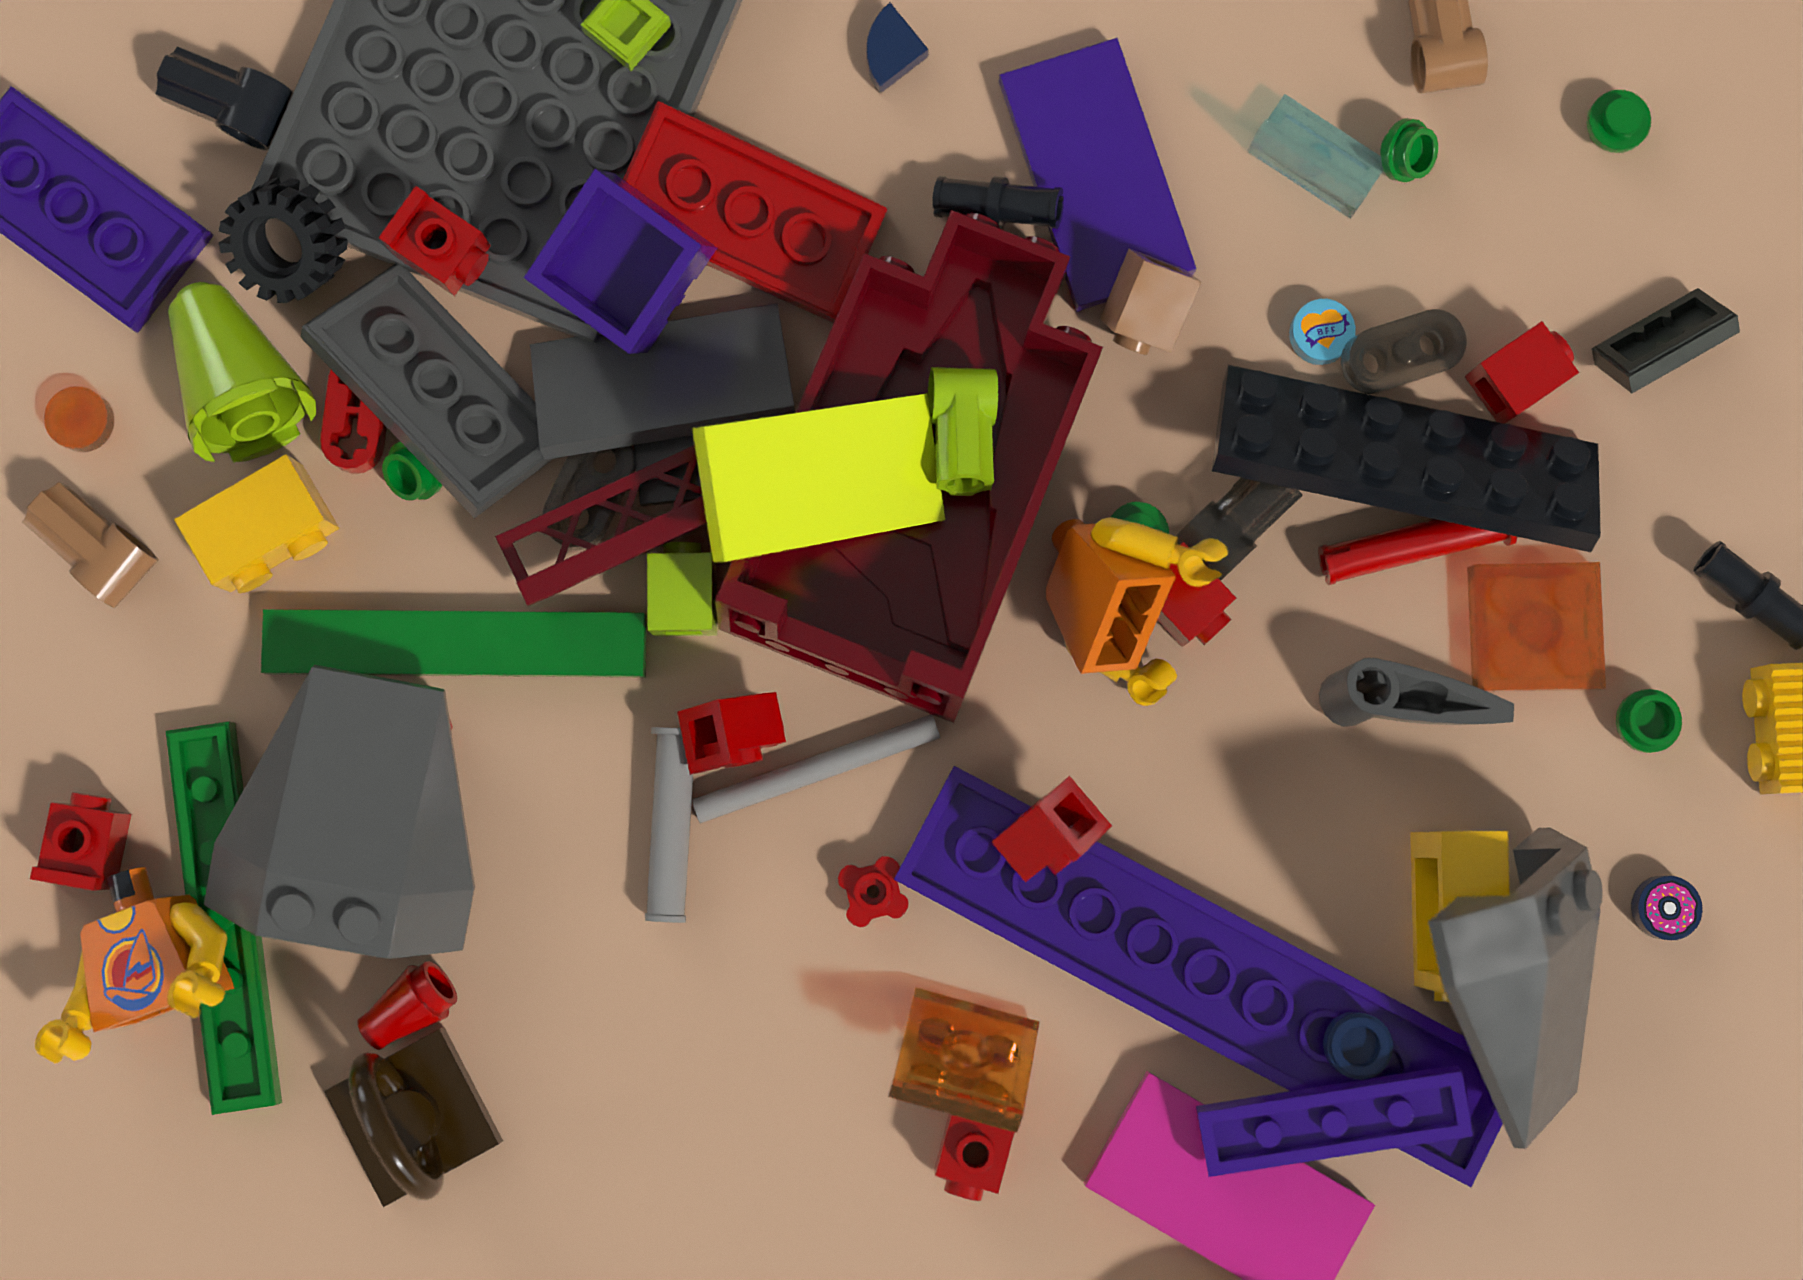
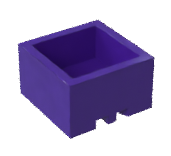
(620, 262)

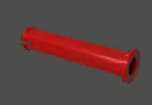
(1401, 547)

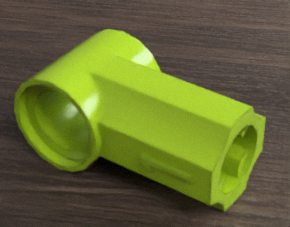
(963, 412)

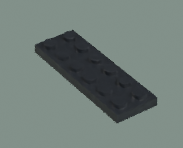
(1408, 458)

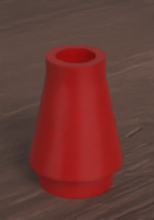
(410, 1004)

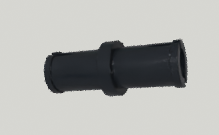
(999, 201)
(1753, 592)

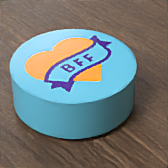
(1321, 331)

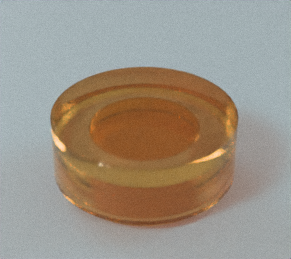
(79, 419)

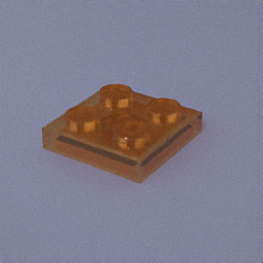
(1536, 627)
(965, 1060)

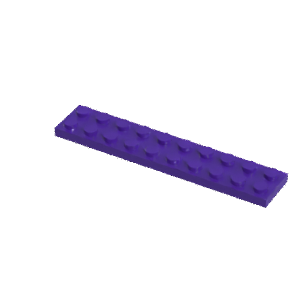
(1179, 959)

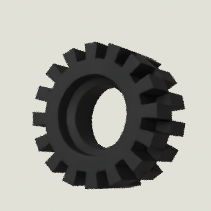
(259, 260)

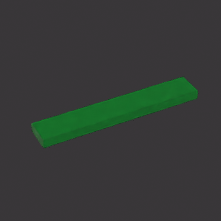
(455, 643)
(239, 1028)

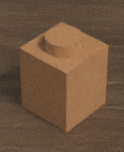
(1149, 303)

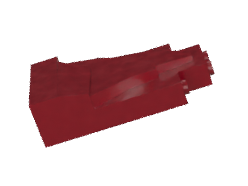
(919, 601)

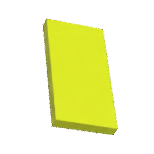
(818, 476)

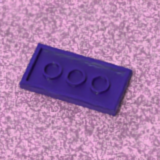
(1091, 138)
(89, 215)

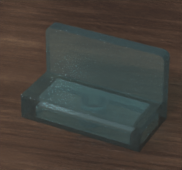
(1317, 156)

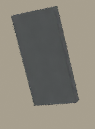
(692, 377)
(431, 387)

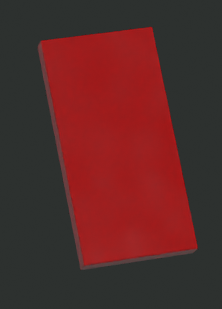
(763, 214)

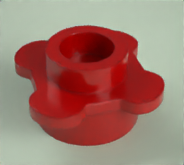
(864, 908)

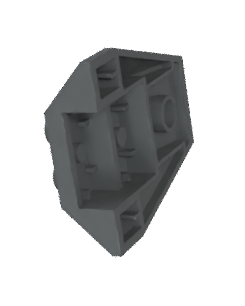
(351, 825)
(1524, 977)

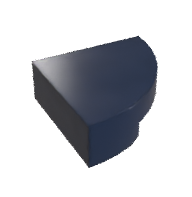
(892, 48)

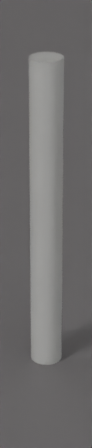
(815, 768)

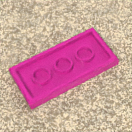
(1252, 1223)

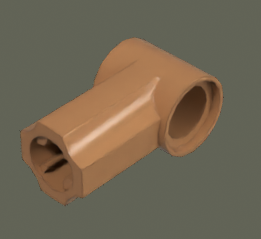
(1446, 46)
(101, 554)

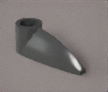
(1407, 695)

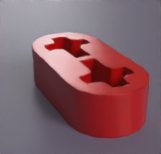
(338, 424)

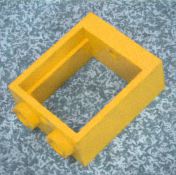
(1447, 868)

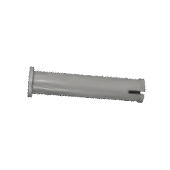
(669, 829)

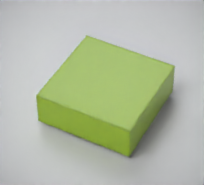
(626, 28)

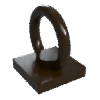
(412, 1117)

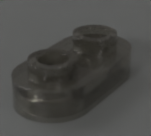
(1399, 351)
(580, 478)

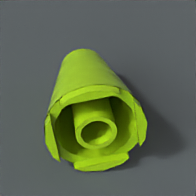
(232, 378)

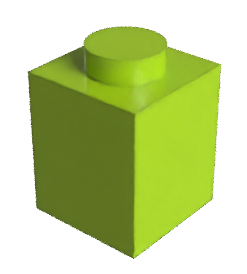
(681, 591)

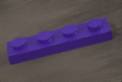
(1334, 1120)

